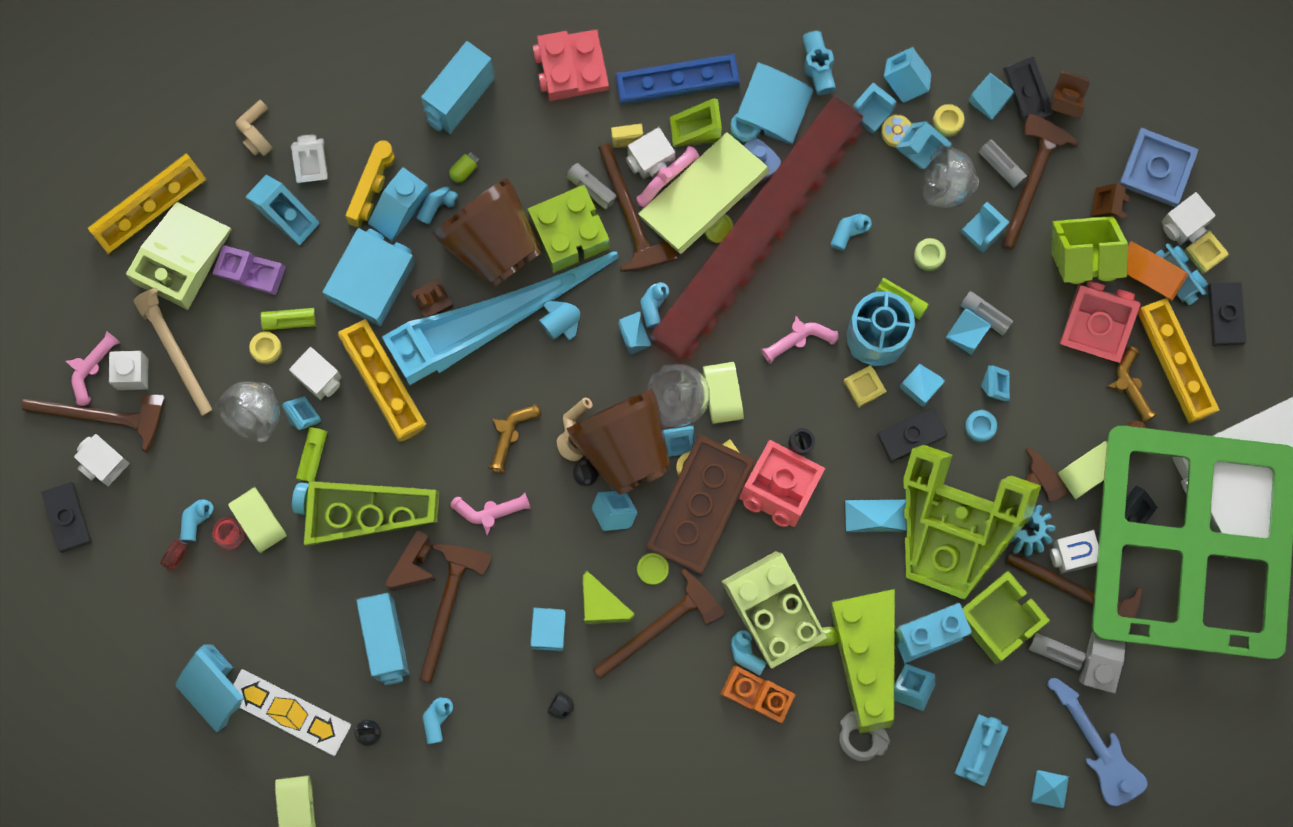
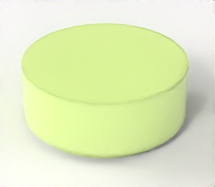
(929, 254)

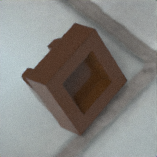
(1109, 201)
(432, 299)

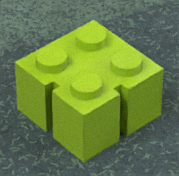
(567, 224)
(1089, 249)
(999, 619)

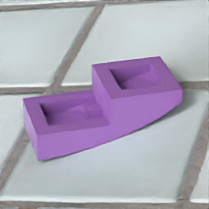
(248, 270)

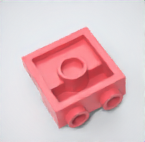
(570, 64)
(1100, 321)
(781, 484)

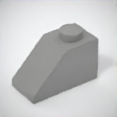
(1102, 664)

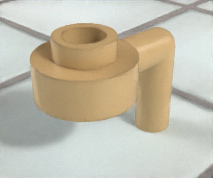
(254, 140)
(564, 443)

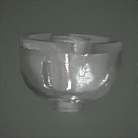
(950, 180)
(680, 393)
(250, 409)

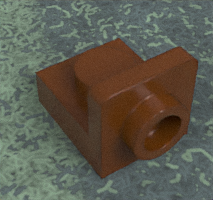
(1069, 94)

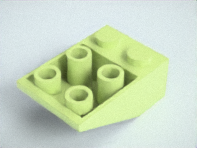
(178, 255)
(774, 609)

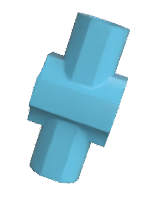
(821, 75)

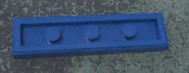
(677, 79)

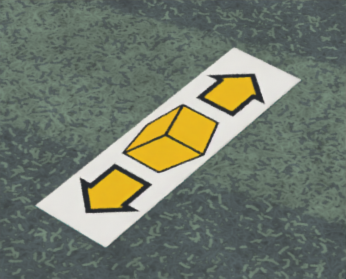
(291, 713)

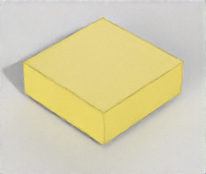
(626, 135)
(1206, 252)
(864, 386)

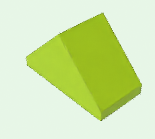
(697, 125)
(601, 604)

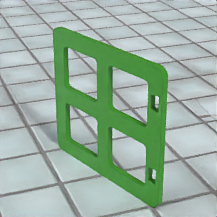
(1195, 542)

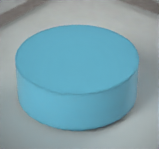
(743, 132)
(980, 426)
(299, 498)

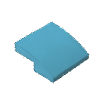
(774, 103)
(209, 691)

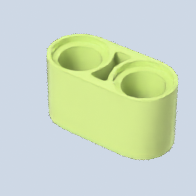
(725, 395)
(1085, 472)
(257, 520)
(295, 802)

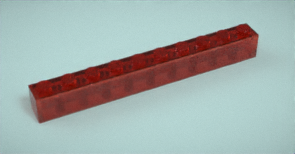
(757, 229)

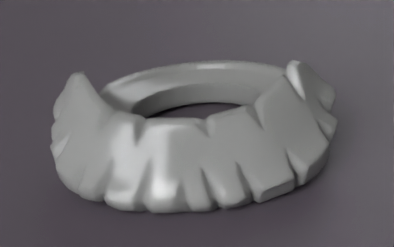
(879, 740)

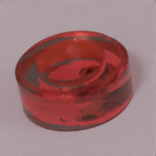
(228, 533)
(174, 554)

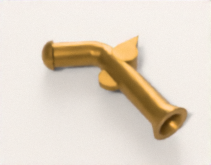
(1130, 385)
(508, 435)

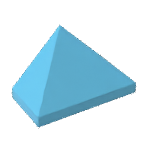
(875, 516)

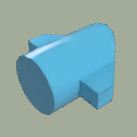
(560, 319)

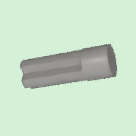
(1003, 163)
(595, 188)
(987, 312)
(1056, 651)

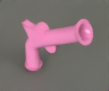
(666, 175)
(798, 338)
(89, 366)
(490, 512)

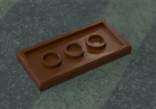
(700, 504)

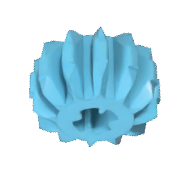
(1037, 537)

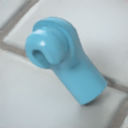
(434, 200)
(850, 227)
(652, 301)
(192, 517)
(743, 653)
(433, 718)

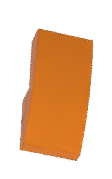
(1154, 271)
(757, 694)

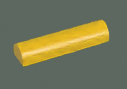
(147, 203)
(1178, 361)
(382, 380)

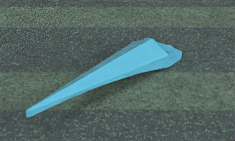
(448, 337)

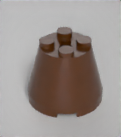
(491, 234)
(625, 442)

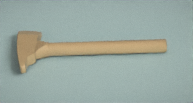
(148, 308)

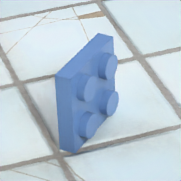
(1158, 167)

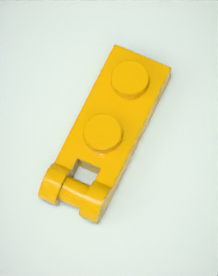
(370, 182)

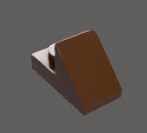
(406, 572)

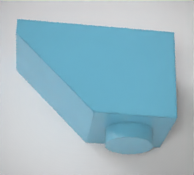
(398, 204)
(282, 209)

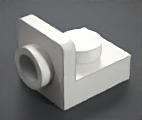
(309, 159)

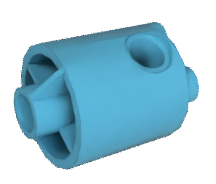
(880, 328)

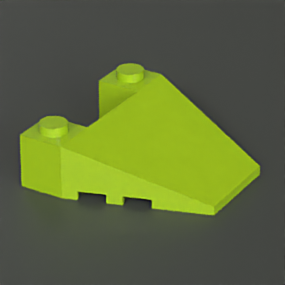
(953, 533)

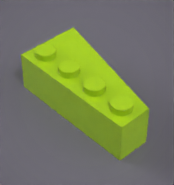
(356, 510)
(867, 654)

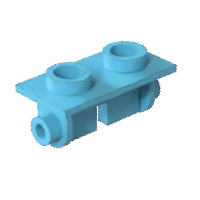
(1194, 282)
(981, 749)

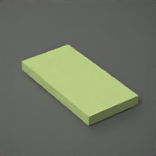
(704, 193)

